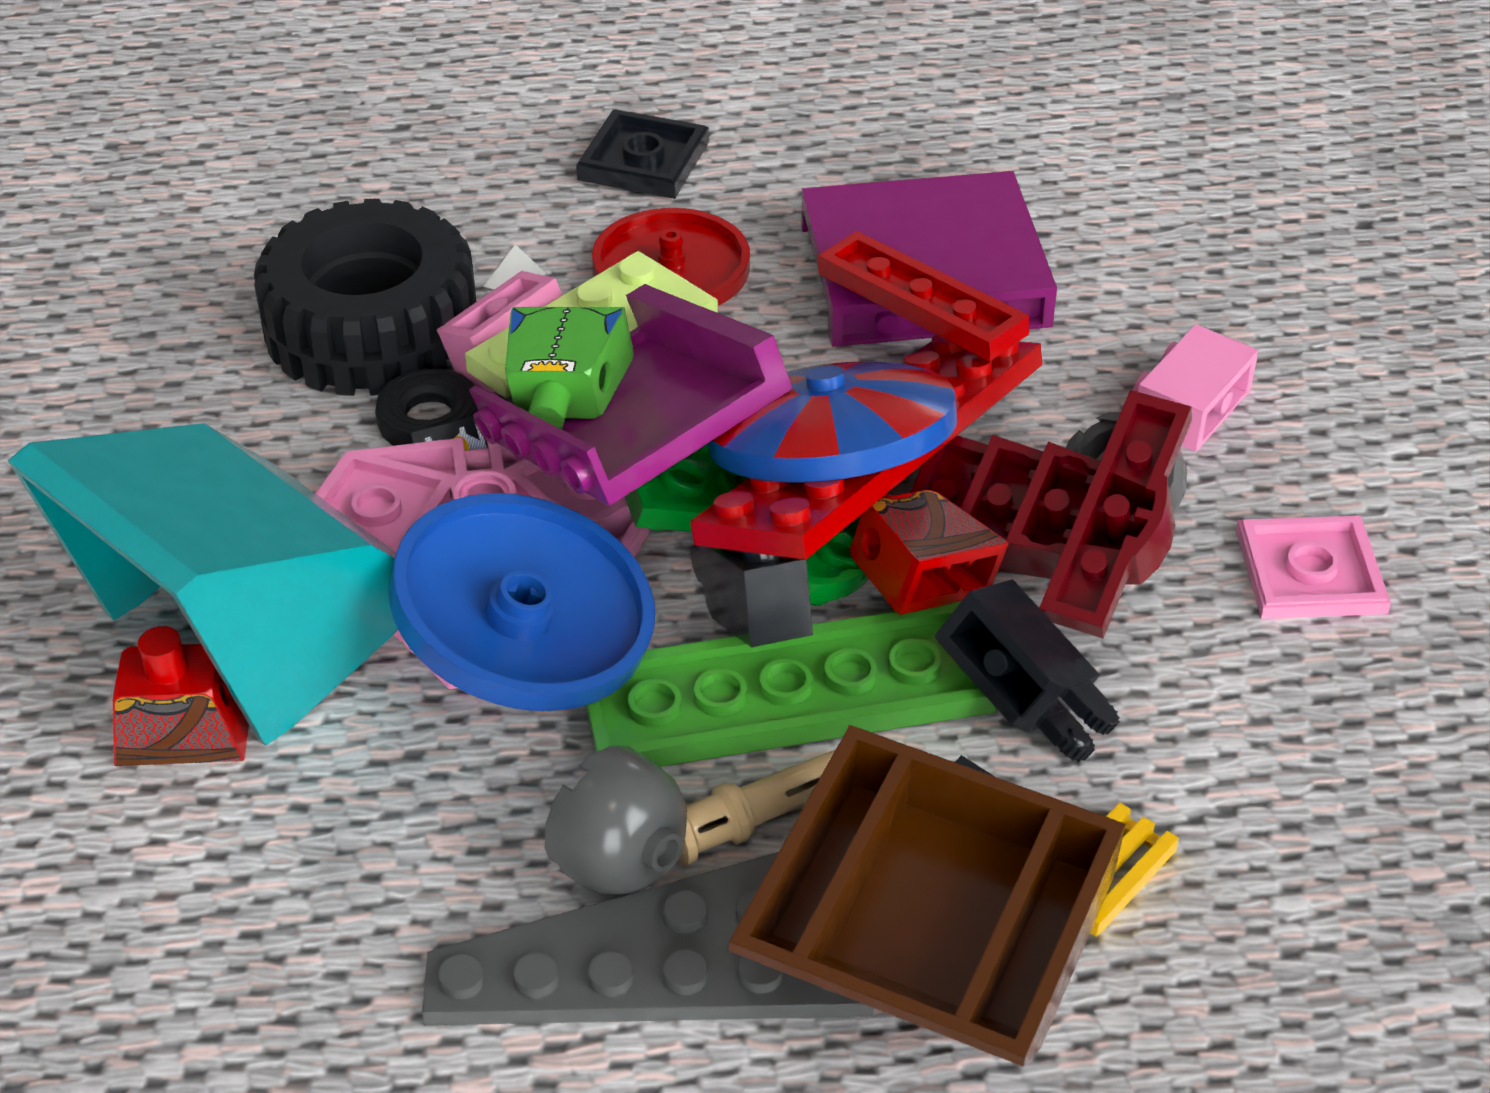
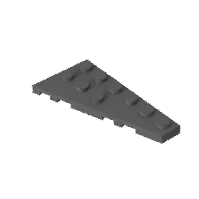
(626, 961)

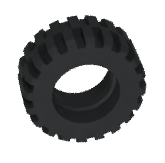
(361, 293)

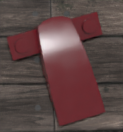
(1070, 514)

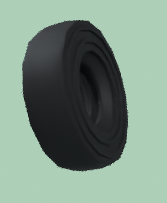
(418, 388)

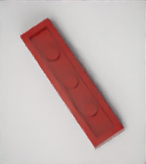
(924, 295)

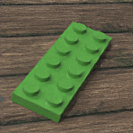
(742, 699)

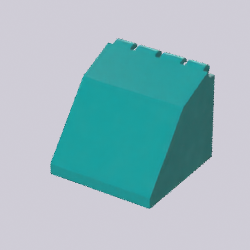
(256, 561)

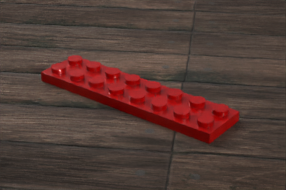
(804, 516)

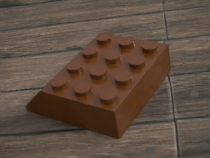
(934, 894)

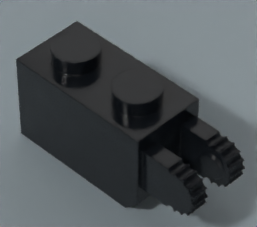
(755, 594)
(1027, 667)

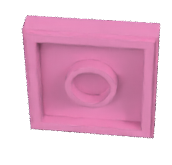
(1312, 567)

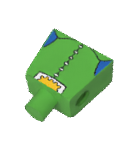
(566, 360)

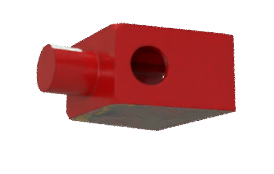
(925, 551)
(173, 705)

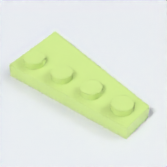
(604, 290)

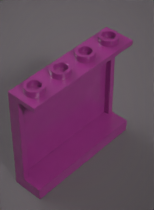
(956, 224)
(684, 388)

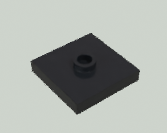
(643, 153)

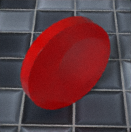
(685, 241)

